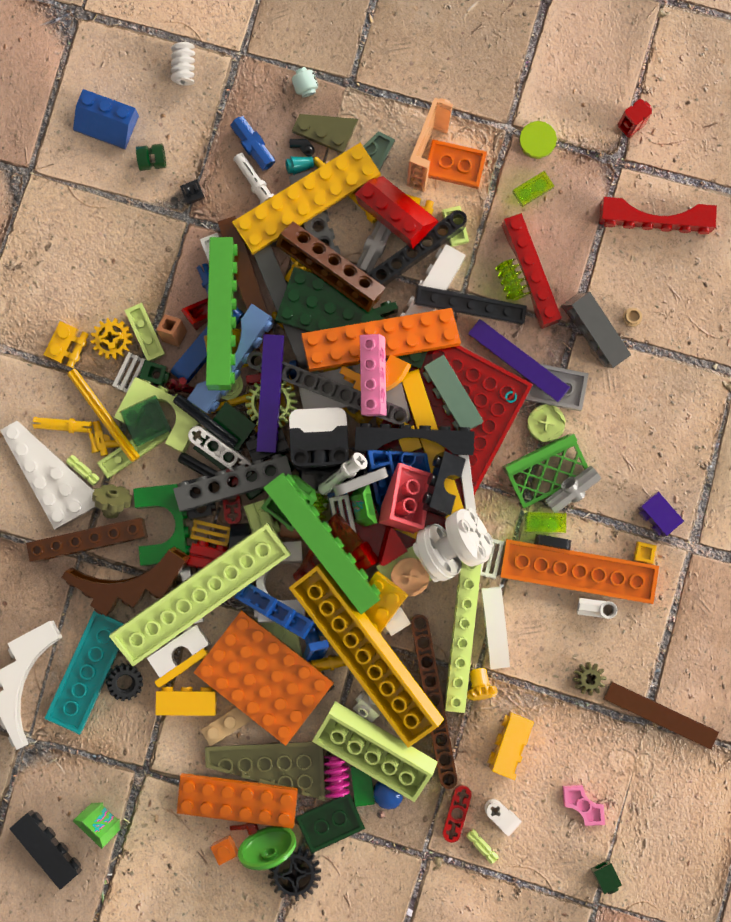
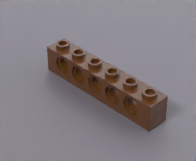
(330, 266)
(87, 540)

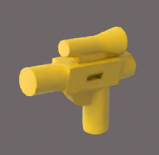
(101, 441)

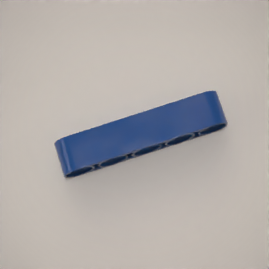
(196, 354)

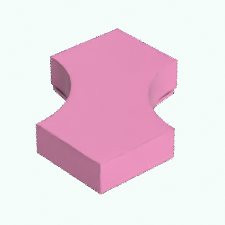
(575, 798)

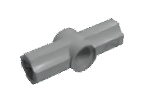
(373, 248)
(573, 489)

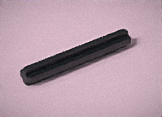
(206, 421)

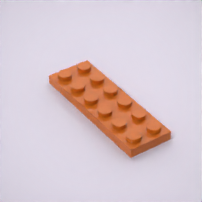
(237, 800)

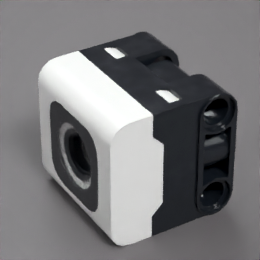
(318, 438)

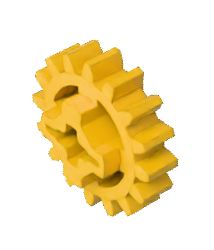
(104, 339)

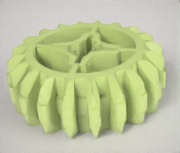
(285, 412)

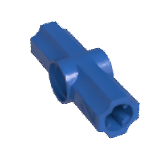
(252, 143)

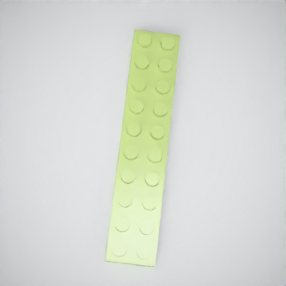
(200, 594)

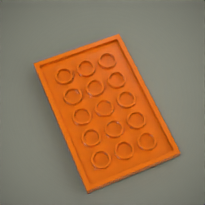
(263, 677)

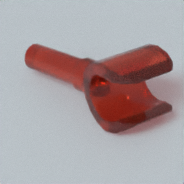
(251, 828)

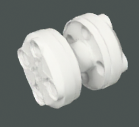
(443, 549)

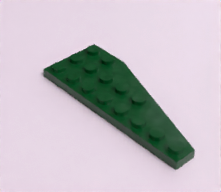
(316, 305)

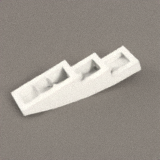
(495, 627)

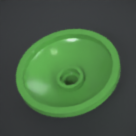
(267, 848)

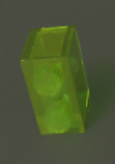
(545, 523)

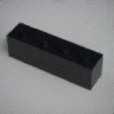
(46, 849)

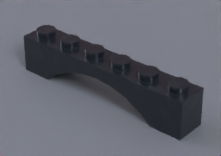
(373, 438)

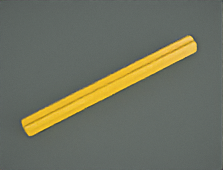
(103, 415)

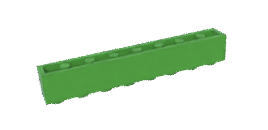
(220, 313)
(322, 543)

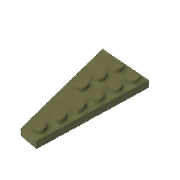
(291, 765)

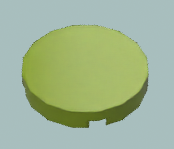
(538, 139)

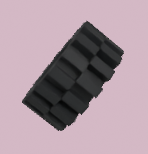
(119, 671)

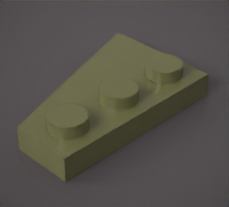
(326, 130)

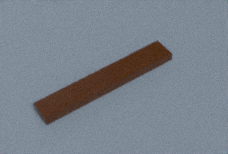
(661, 715)

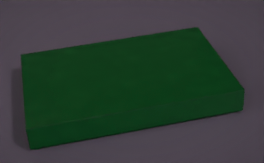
(233, 422)
(330, 822)

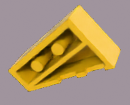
(510, 745)

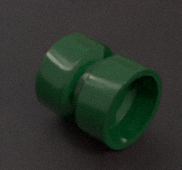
(144, 158)

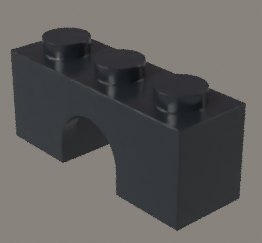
(436, 498)

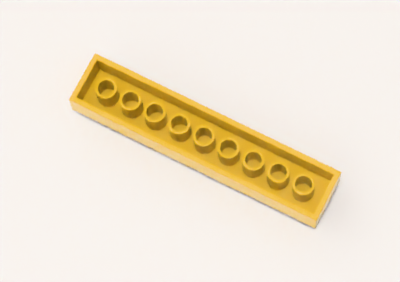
(367, 656)

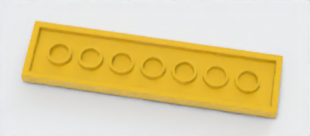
(306, 198)

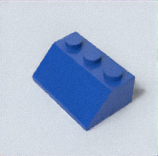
(104, 119)

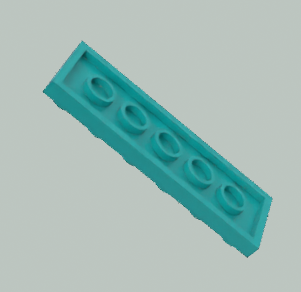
(85, 674)

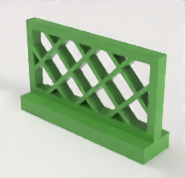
(538, 456)

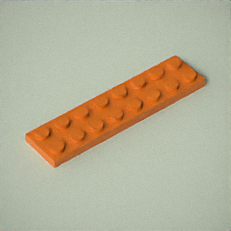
(402, 337)
(579, 571)

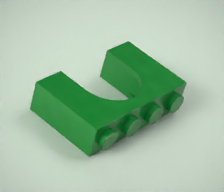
(163, 497)

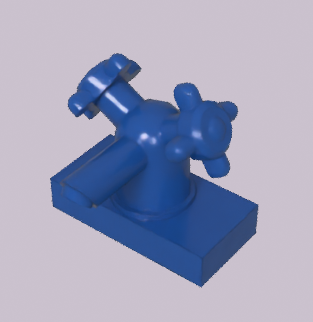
(315, 647)

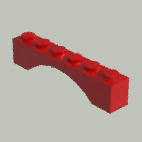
(619, 212)
(527, 257)

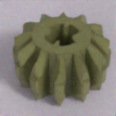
(582, 677)

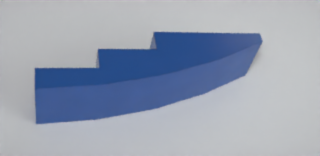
(275, 610)

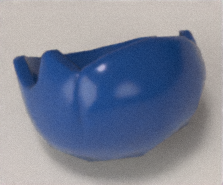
(386, 797)

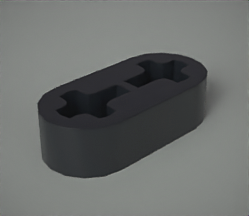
(552, 541)

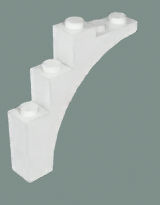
(26, 651)

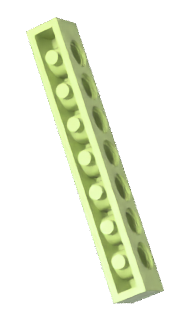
(462, 638)

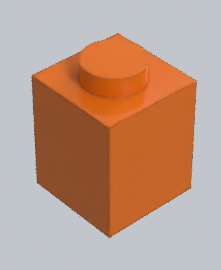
(224, 849)

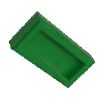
(362, 788)

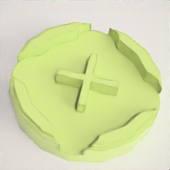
(546, 423)

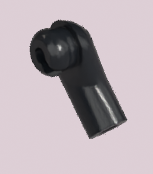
(304, 145)

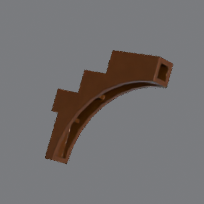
(131, 591)

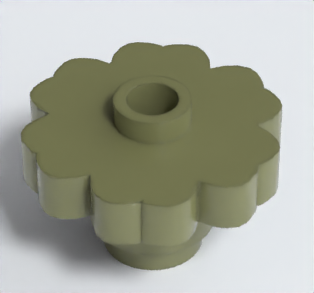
(112, 499)

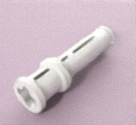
(258, 185)
(347, 470)

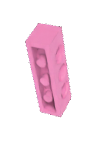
(373, 375)

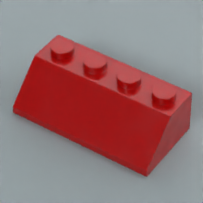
(395, 210)

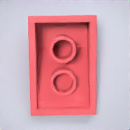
(403, 499)

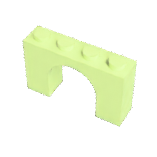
(142, 389)

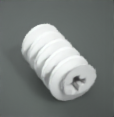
(182, 62)

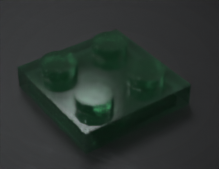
(145, 420)

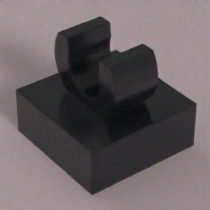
(192, 192)

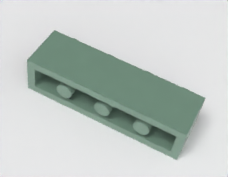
(452, 394)

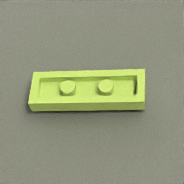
(145, 332)

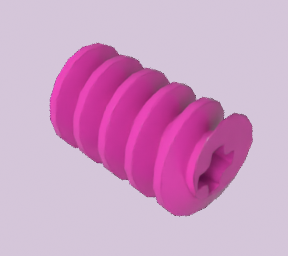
(336, 777)

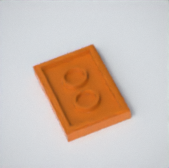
(456, 163)

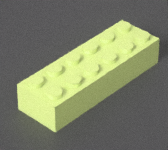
(375, 751)

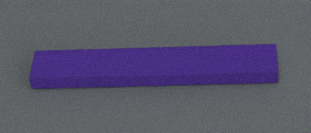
(519, 360)
(270, 393)

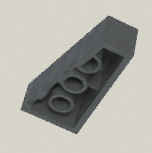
(596, 329)

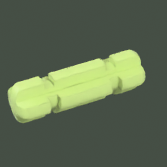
(83, 470)
(482, 846)

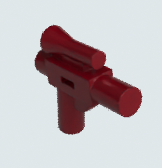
(180, 385)

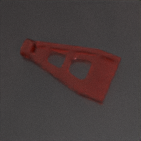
(340, 529)

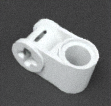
(503, 818)

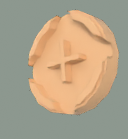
(410, 576)

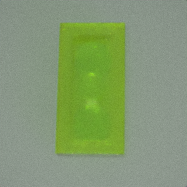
(533, 188)

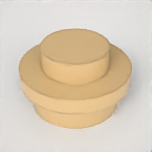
(632, 317)

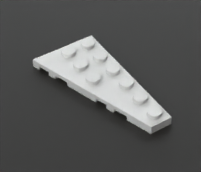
(56, 486)

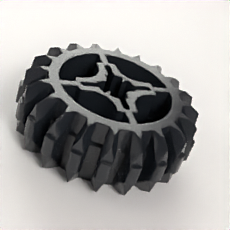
(285, 874)

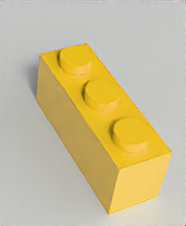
(186, 701)

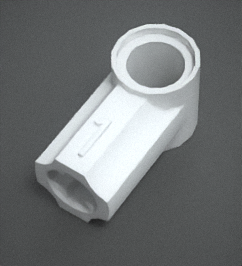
(594, 608)

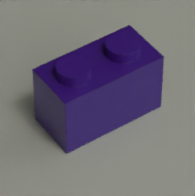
(660, 514)

